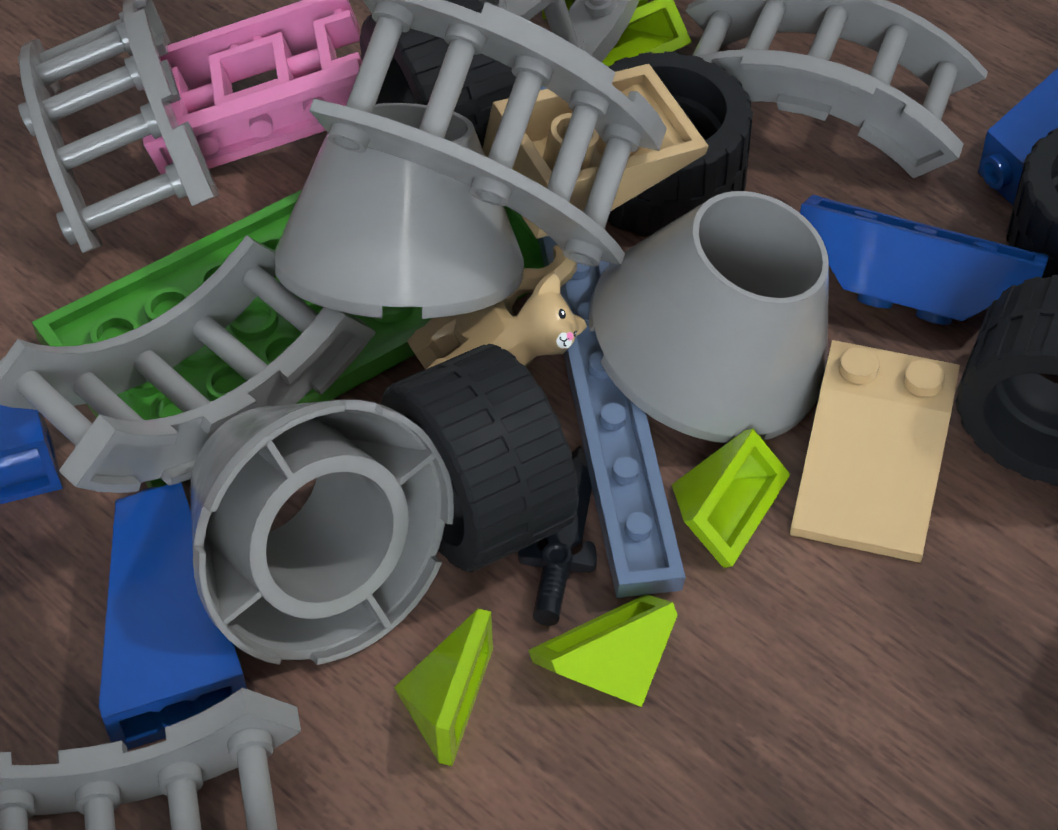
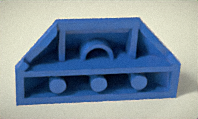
(916, 263)

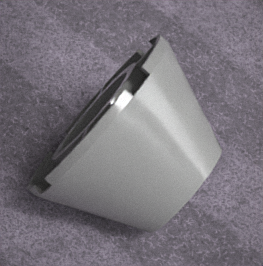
(396, 233)
(719, 319)
(351, 554)

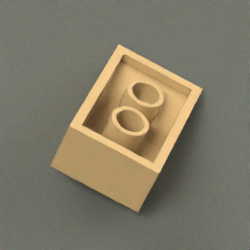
(644, 167)
(875, 451)

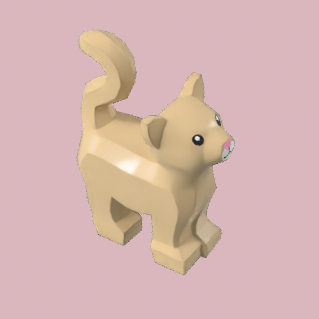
(539, 329)

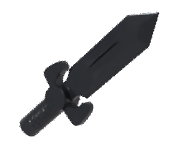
(557, 558)

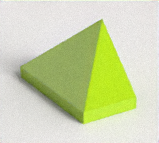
(652, 29)
(730, 494)
(613, 650)
(446, 684)

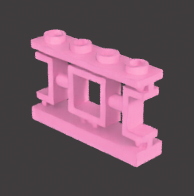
(291, 39)

